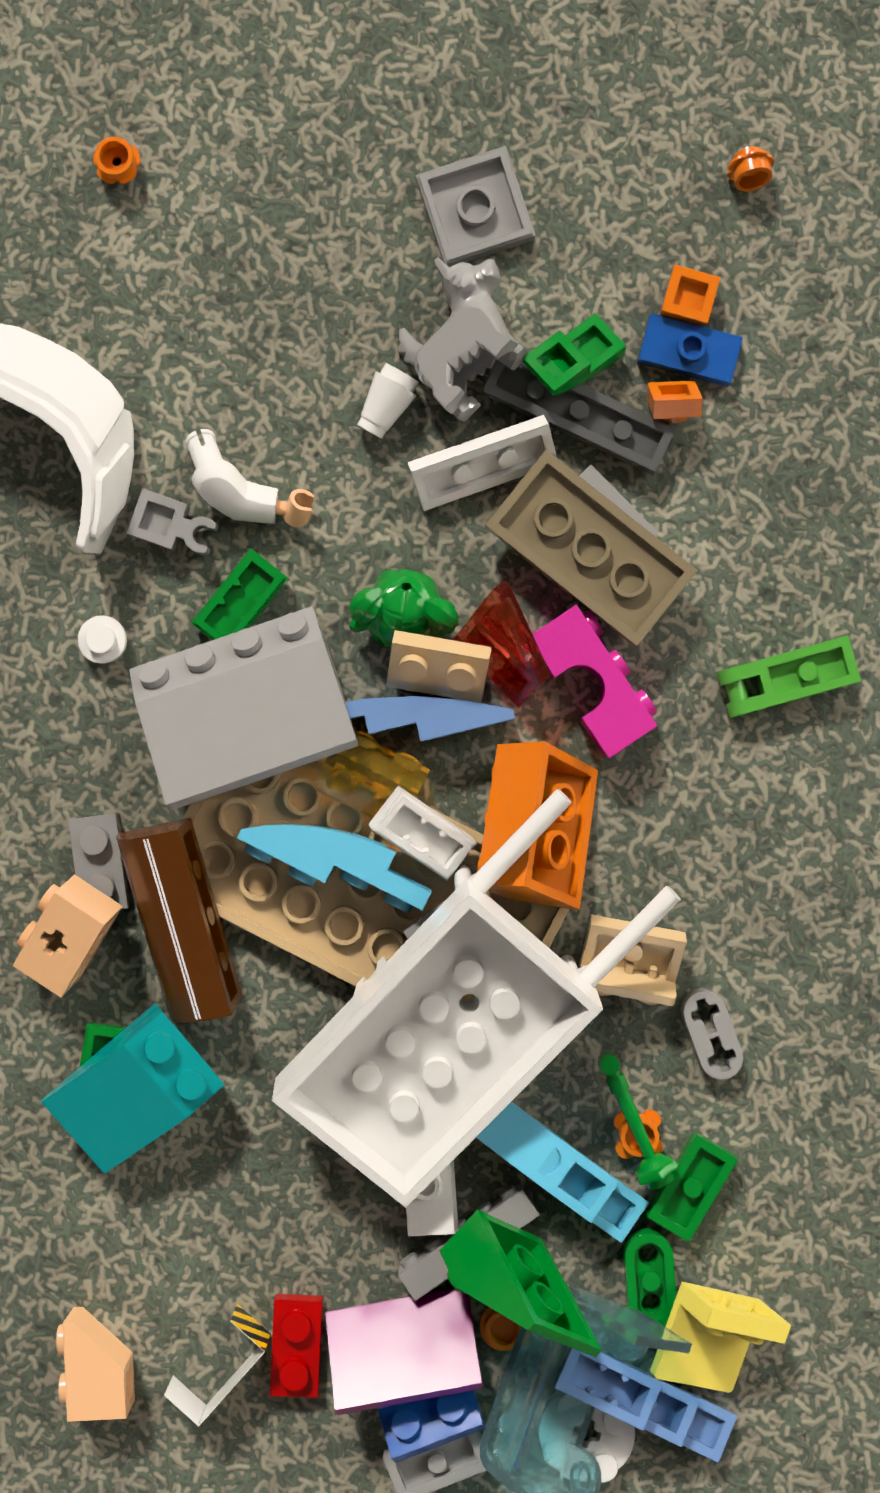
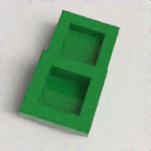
(575, 357)

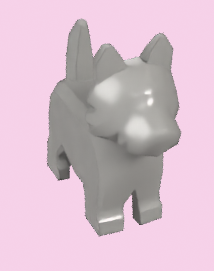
(466, 341)

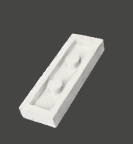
(480, 462)

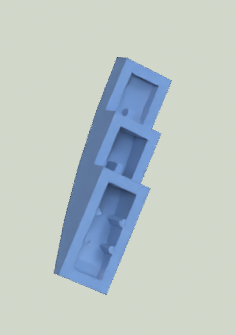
(432, 715)
(646, 1402)

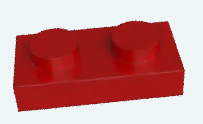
(296, 1345)

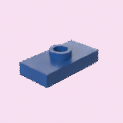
(689, 350)

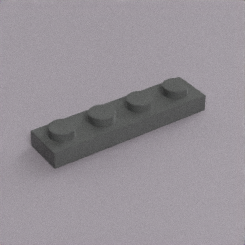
(584, 416)

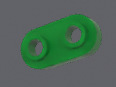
(649, 1275)

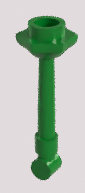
(655, 1168)

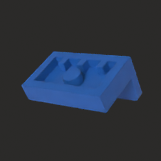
(429, 1423)

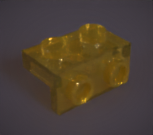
(369, 775)

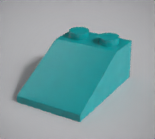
(133, 1090)

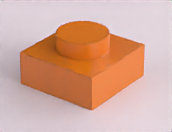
(689, 295)
(674, 400)

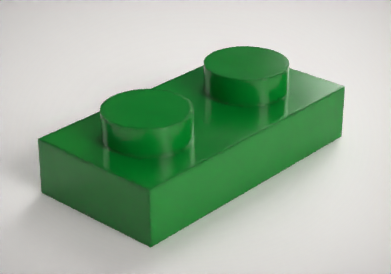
(696, 1184)

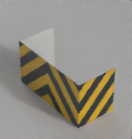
(189, 1402)

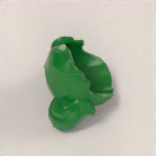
(391, 608)

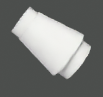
(387, 399)

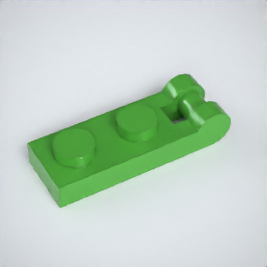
(791, 675)

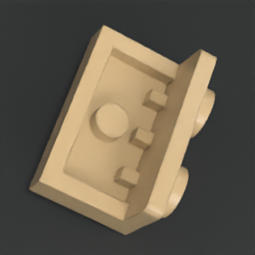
(438, 666)
(646, 971)

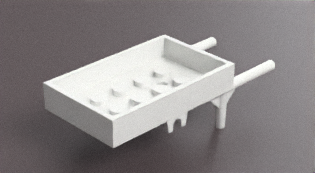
(418, 1070)

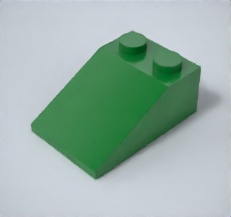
(517, 1279)

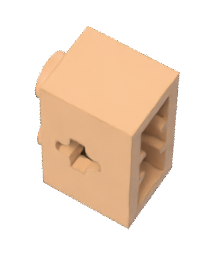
(66, 934)

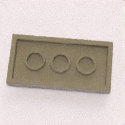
(590, 548)

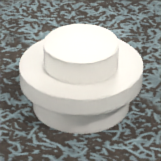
(102, 639)

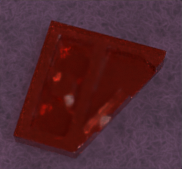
(515, 657)

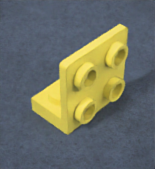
(720, 1333)

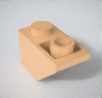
(97, 1370)

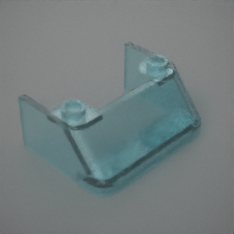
(538, 1431)

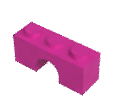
(620, 713)

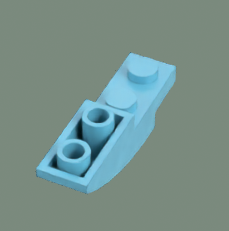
(316, 851)
(563, 1171)

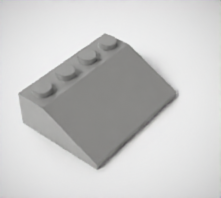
(242, 708)

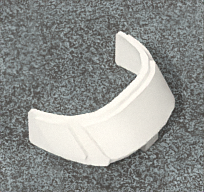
(81, 409)

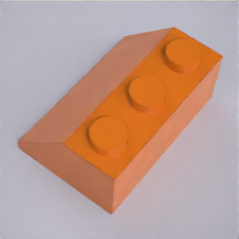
(555, 864)

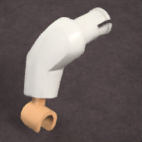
(235, 497)

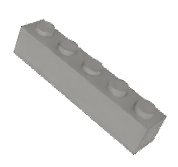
(427, 1269)

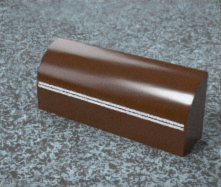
(180, 921)

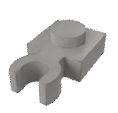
(165, 521)

